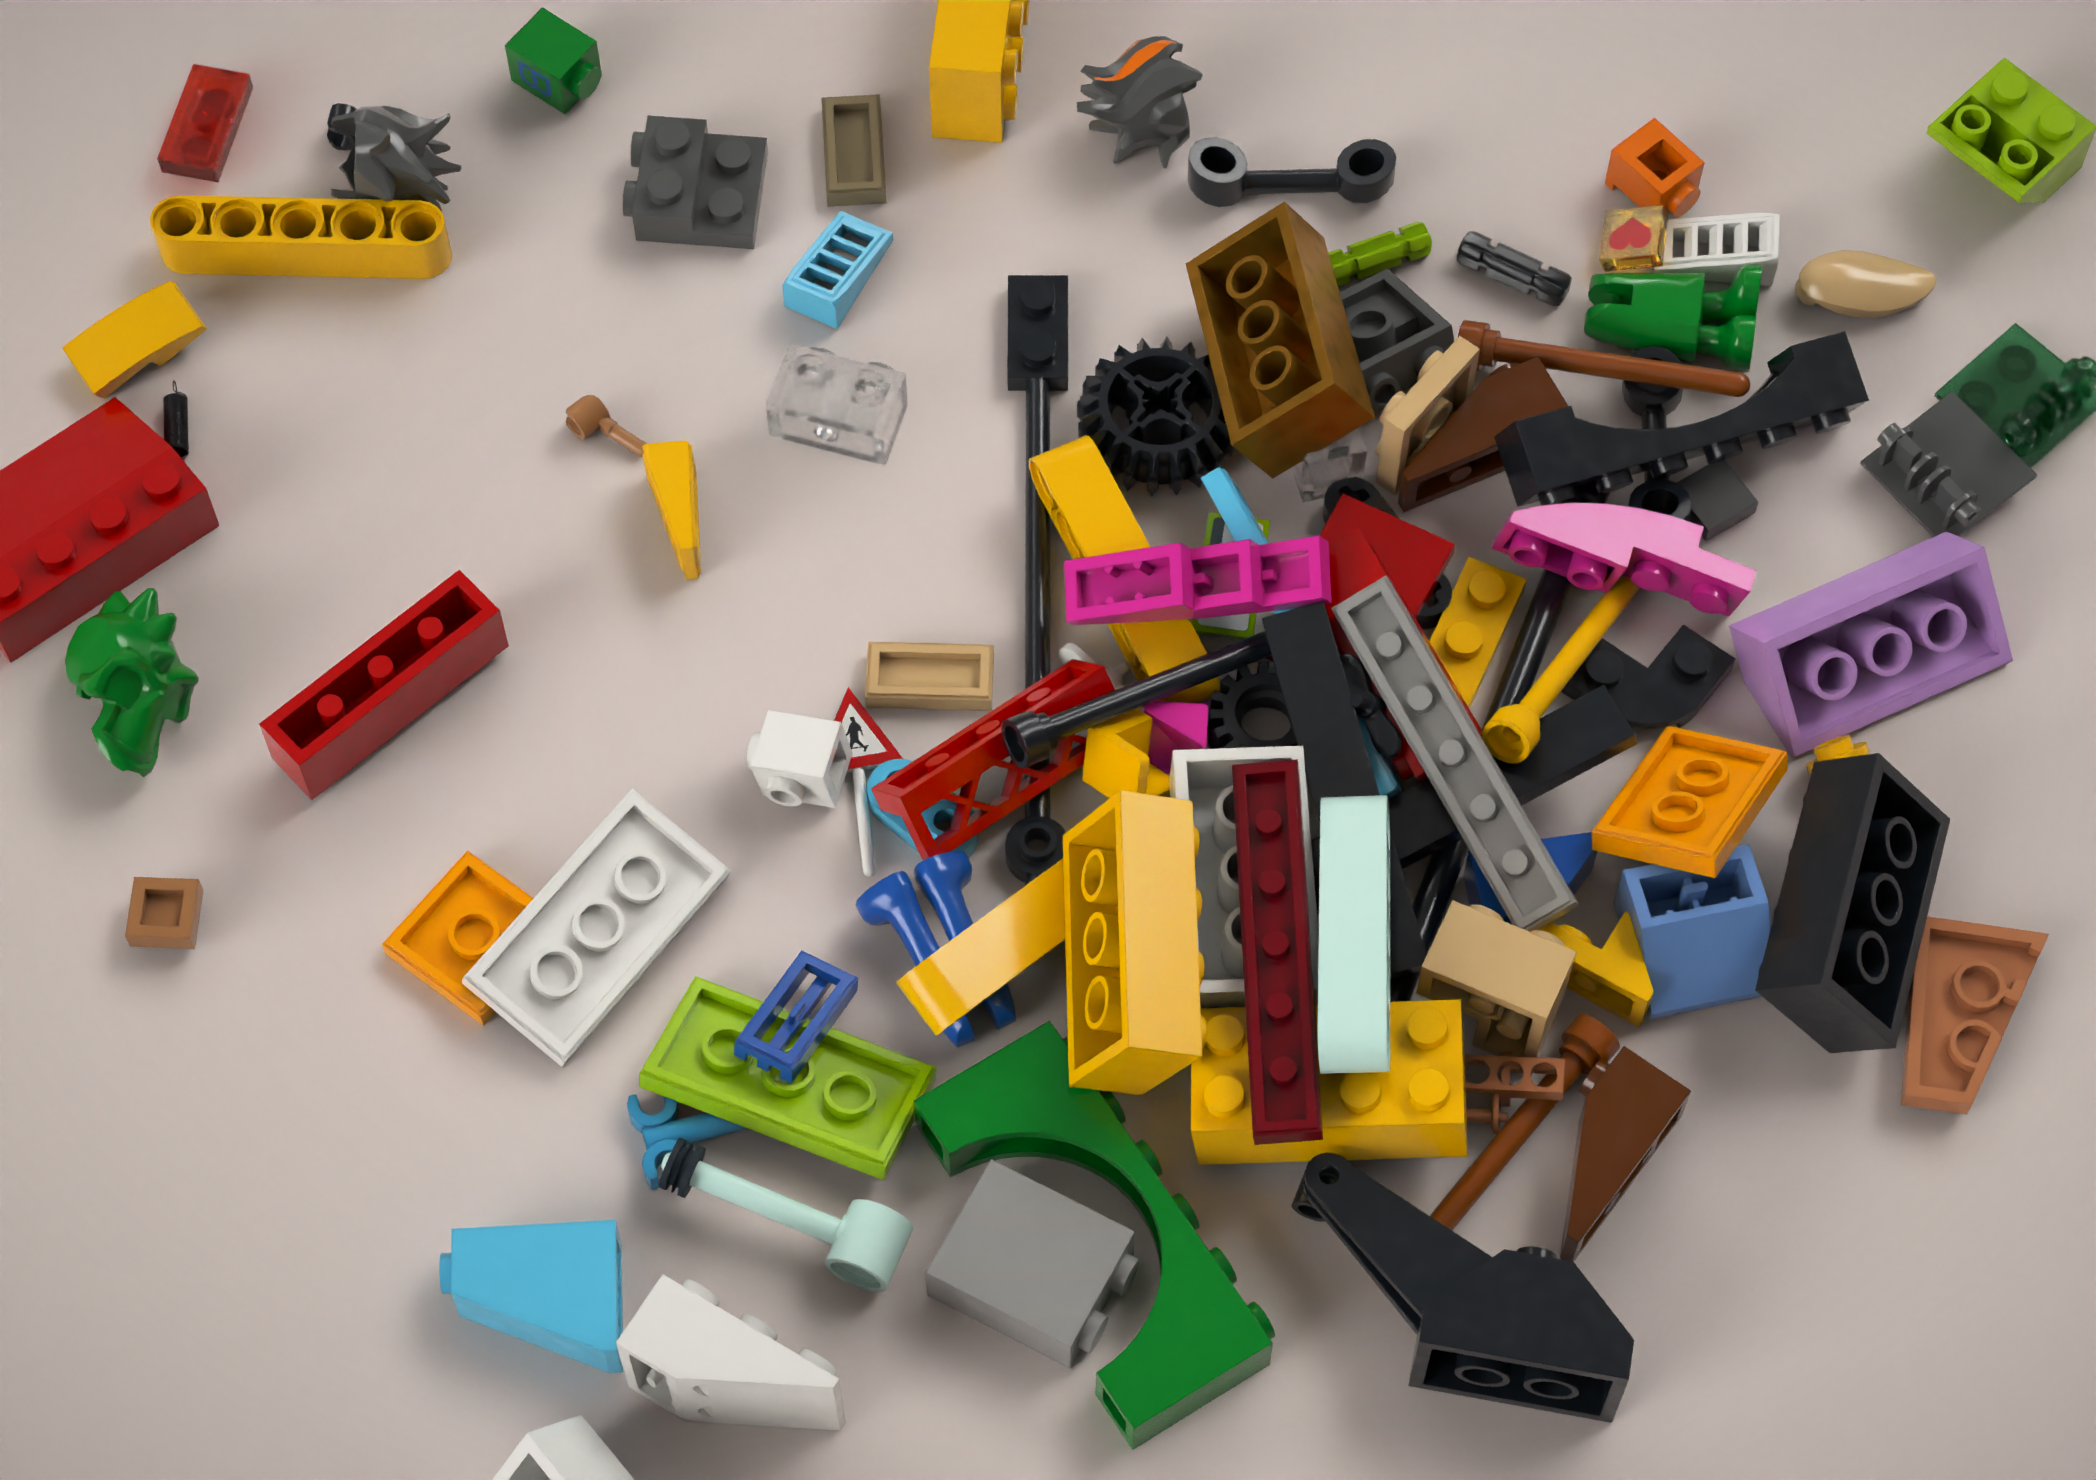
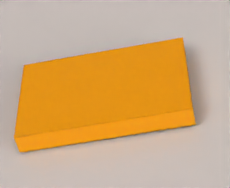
(1690, 801)

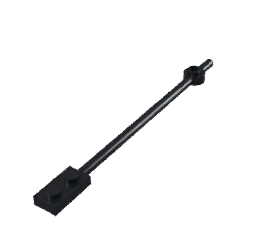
(1036, 365)

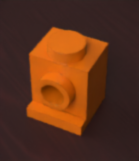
(1656, 169)

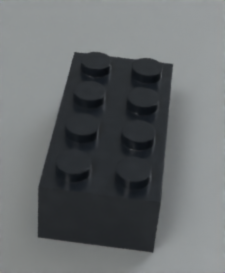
(1853, 904)

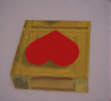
(1633, 238)

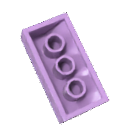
(1873, 641)

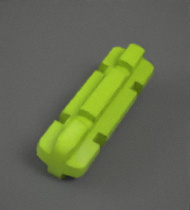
(1381, 252)

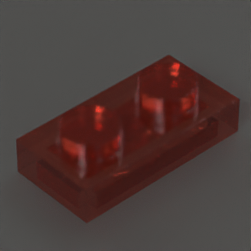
(205, 123)

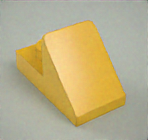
(1610, 976)

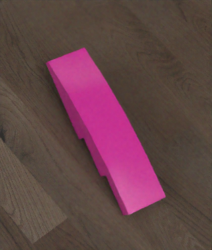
(1197, 581)

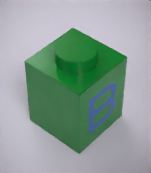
(554, 61)

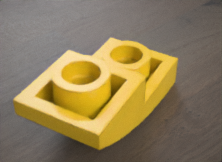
(132, 336)

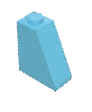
(542, 1285)

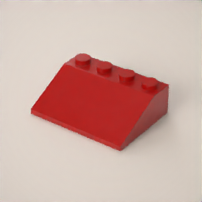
(89, 521)

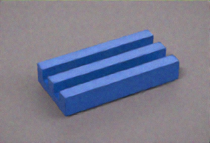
(773, 1054)

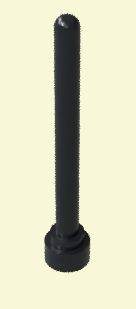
(1032, 736)

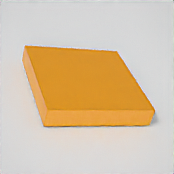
(455, 930)

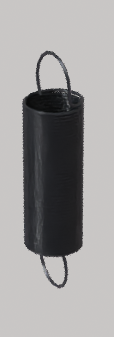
(176, 421)

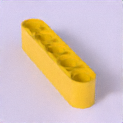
(275, 223)
(1099, 522)
(989, 952)

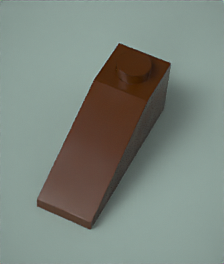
(1466, 445)
(1620, 1128)

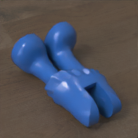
(941, 883)

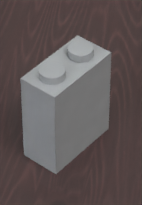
(1033, 1264)

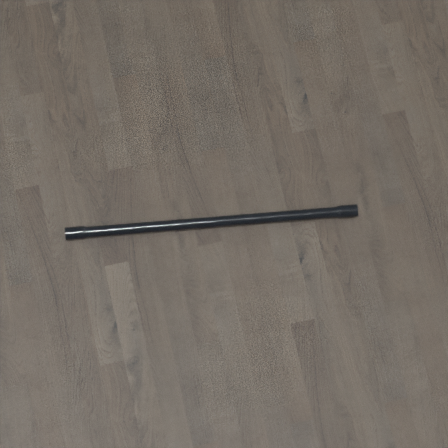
(1447, 862)

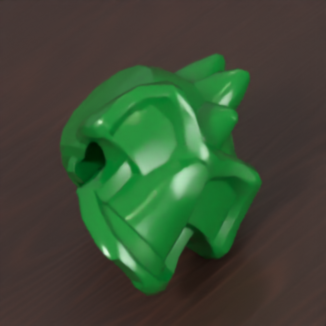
(136, 672)

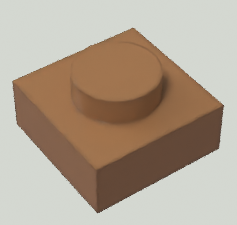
(164, 912)

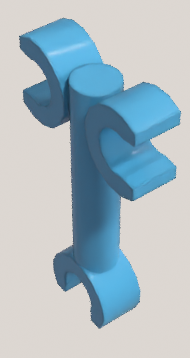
(665, 1128)

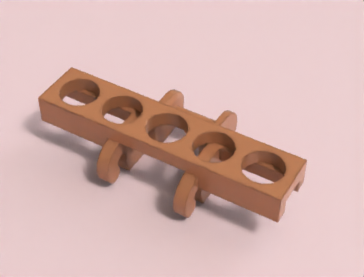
(1504, 1090)

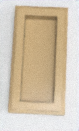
(929, 676)

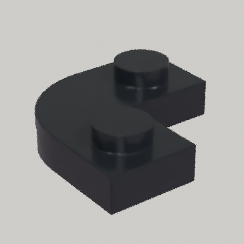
(1663, 693)

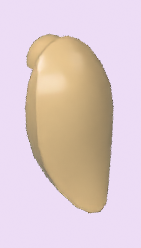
(1863, 284)

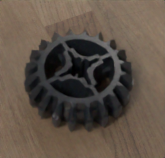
(1161, 435)

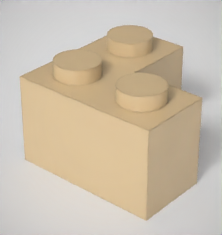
(1501, 975)

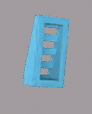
(832, 305)

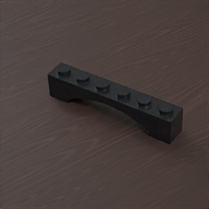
(1559, 454)

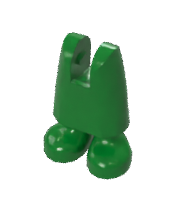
(1669, 314)

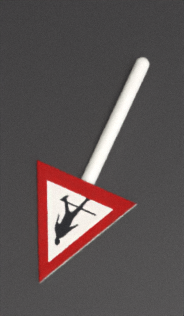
(869, 750)

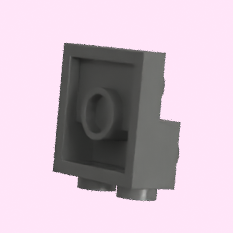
(695, 184)
(1392, 334)

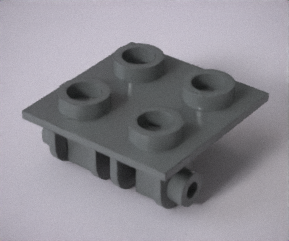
(1947, 467)

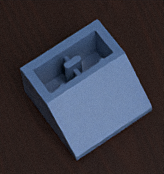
(1698, 932)

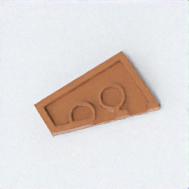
(1960, 1007)

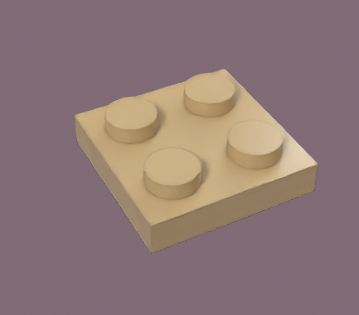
(1417, 416)

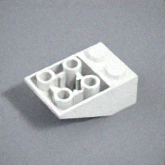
(723, 1367)

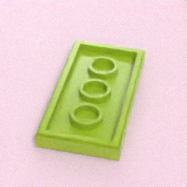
(844, 1104)

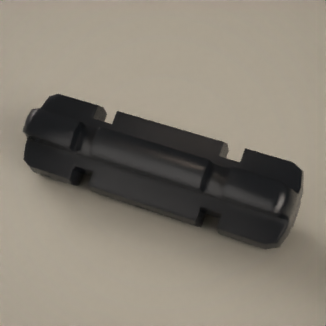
(1514, 268)

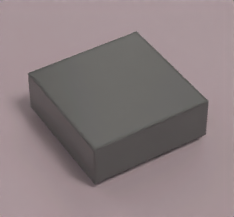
(1718, 498)

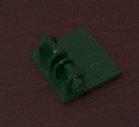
(2026, 393)

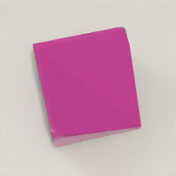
(1175, 728)

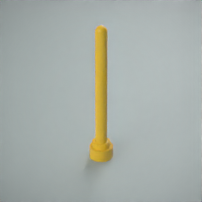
(1516, 728)

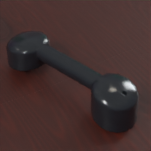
(1221, 176)
(1653, 405)

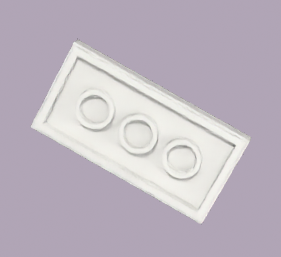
(596, 927)

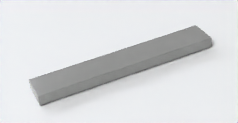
(1454, 757)

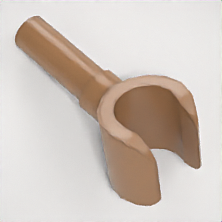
(590, 415)

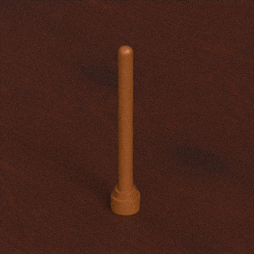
(1655, 372)
(1582, 1047)

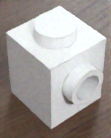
(799, 759)

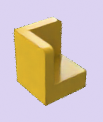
(1119, 757)

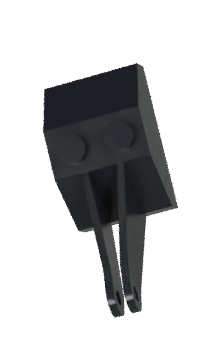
(1485, 1325)

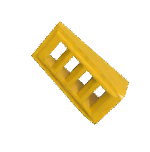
(673, 483)

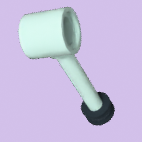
(863, 1242)

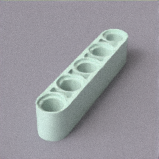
(1354, 935)

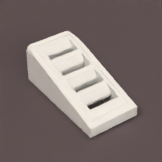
(1739, 230)

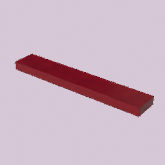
(1276, 953)

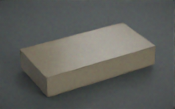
(853, 150)

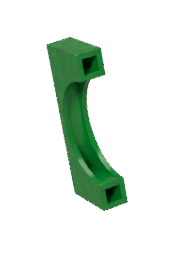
(1199, 1329)

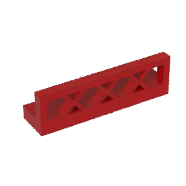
(978, 748)

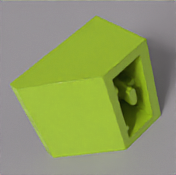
(2015, 134)

